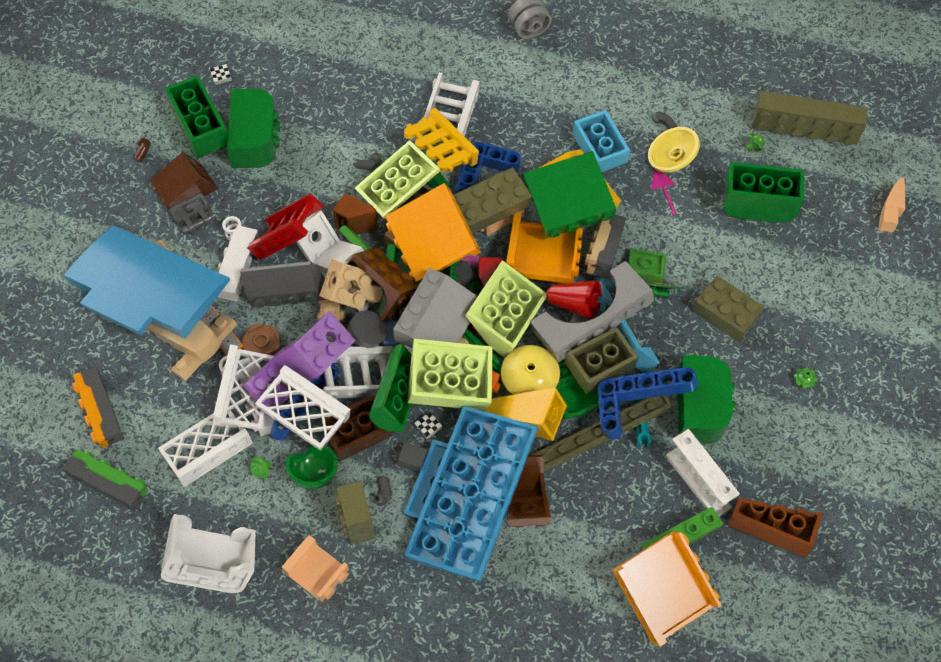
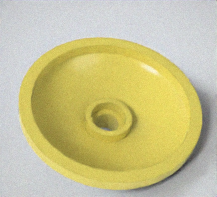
(673, 149)
(517, 376)

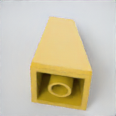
(538, 408)

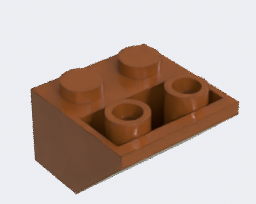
(355, 215)

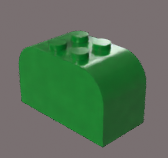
(197, 117)
(252, 128)
(763, 192)
(710, 406)

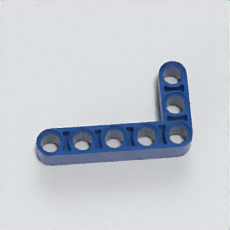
(486, 158)
(638, 391)
(279, 434)

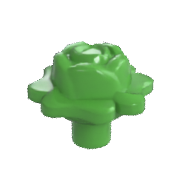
(756, 141)
(805, 377)
(260, 467)

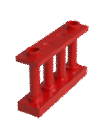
(285, 227)

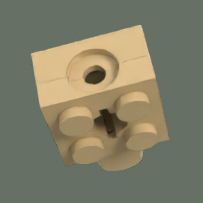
(349, 286)

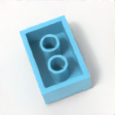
(602, 137)

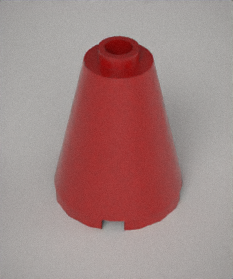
(577, 297)

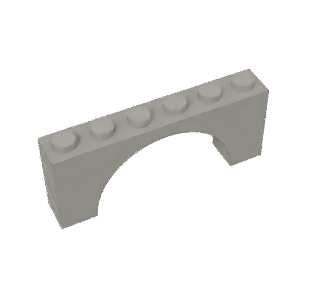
(630, 297)

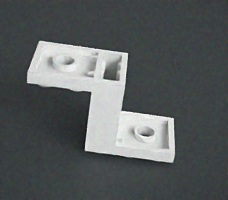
(327, 247)

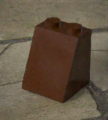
(182, 180)

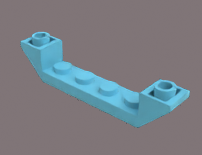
(646, 358)

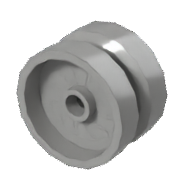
(529, 18)

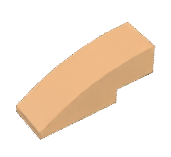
(893, 207)

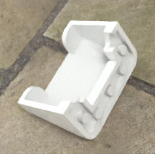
(207, 557)

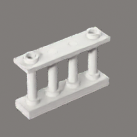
(465, 105)
(362, 356)
(701, 473)

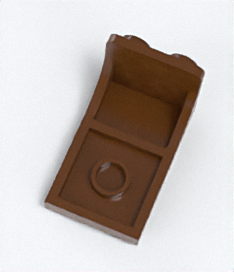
(396, 284)
(529, 501)

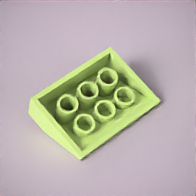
(397, 179)
(505, 308)
(450, 374)

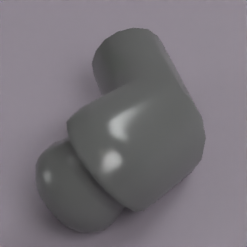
(370, 164)

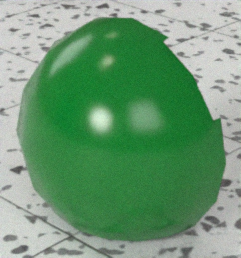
(312, 468)

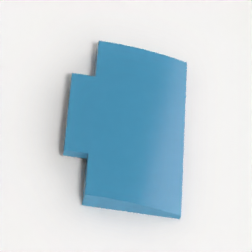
(144, 284)
(467, 492)

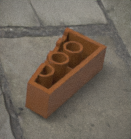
(777, 525)

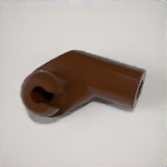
(143, 149)

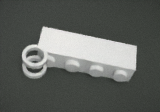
(236, 256)
(267, 420)

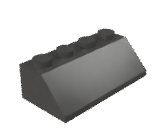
(282, 284)

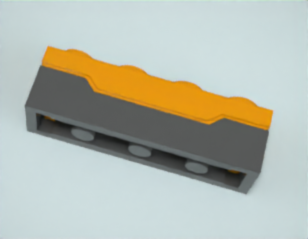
(98, 407)

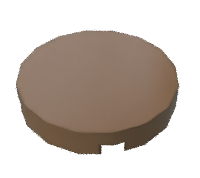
(254, 342)

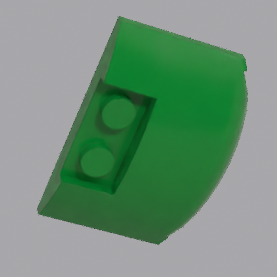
(576, 399)

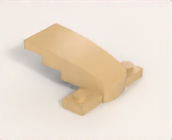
(198, 345)

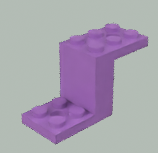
(306, 356)

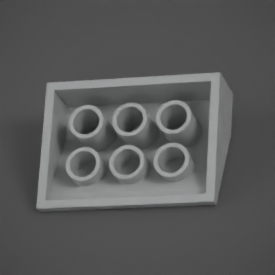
(435, 311)

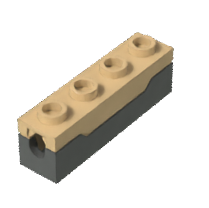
(605, 246)

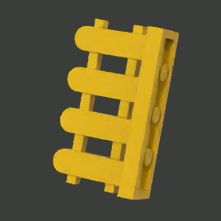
(451, 141)

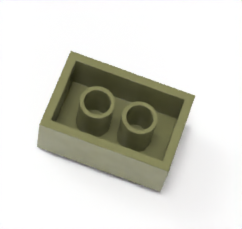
(728, 308)
(601, 359)
(354, 513)

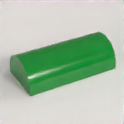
(391, 403)

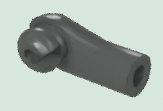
(667, 119)
(385, 492)

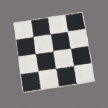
(220, 74)
(428, 425)

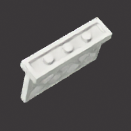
(226, 389)
(312, 393)
(212, 455)

